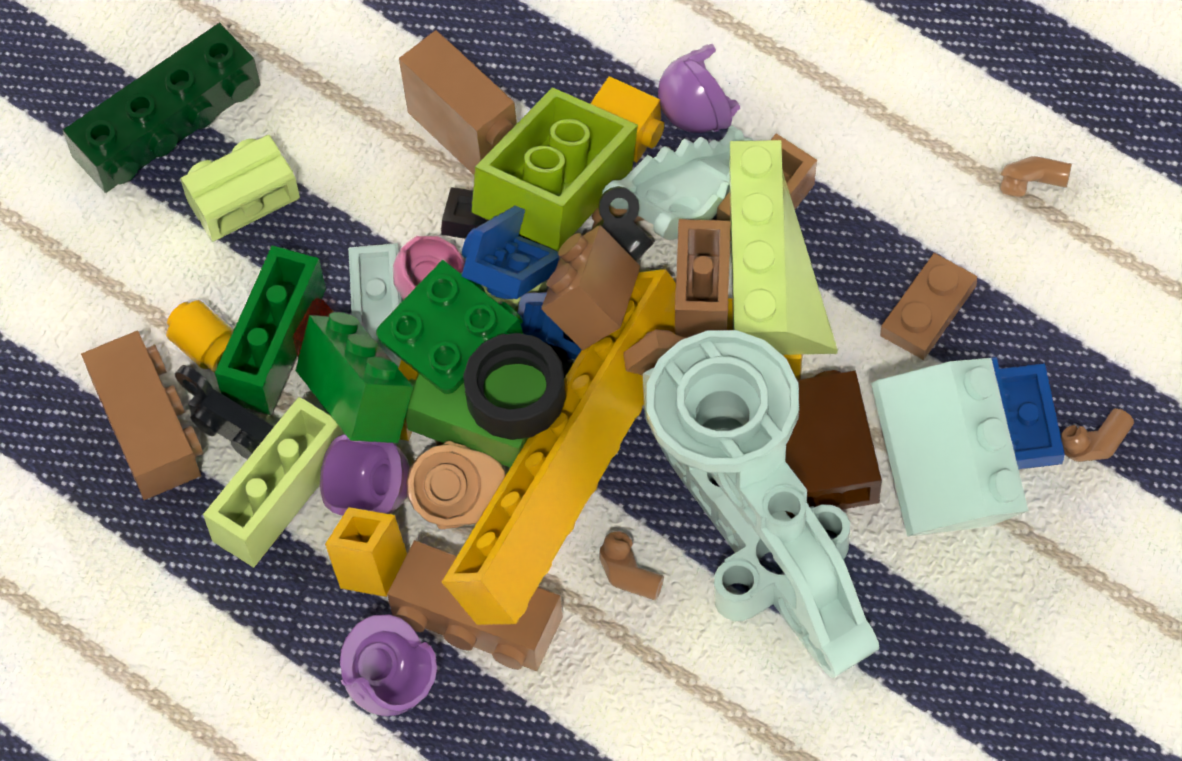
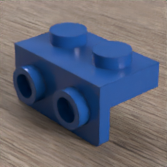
(504, 259)
(1030, 415)

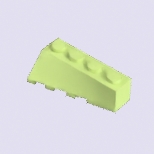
(770, 265)

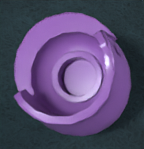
(693, 96)
(363, 476)
(386, 665)

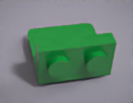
(445, 325)

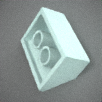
(949, 447)

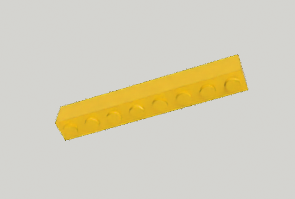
(558, 467)

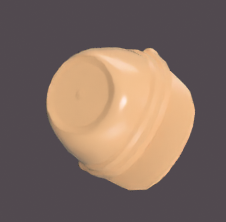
(453, 484)

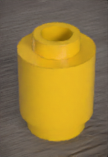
(199, 333)

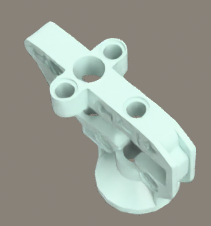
(725, 415)

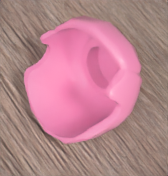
(419, 258)

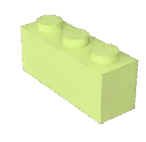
(272, 483)

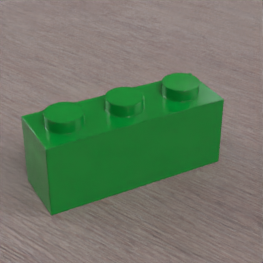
(262, 340)
(354, 378)

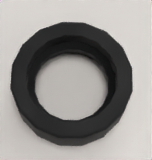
(510, 350)

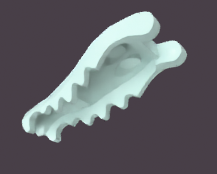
(680, 183)

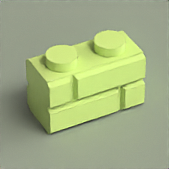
(240, 187)

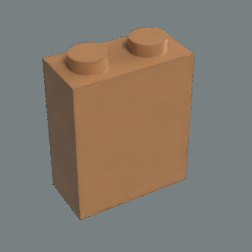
(455, 100)

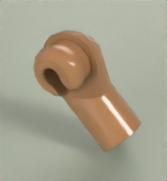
(1033, 169)
(1097, 445)
(623, 570)

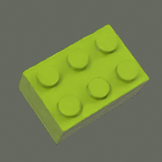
(554, 166)

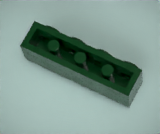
(162, 107)

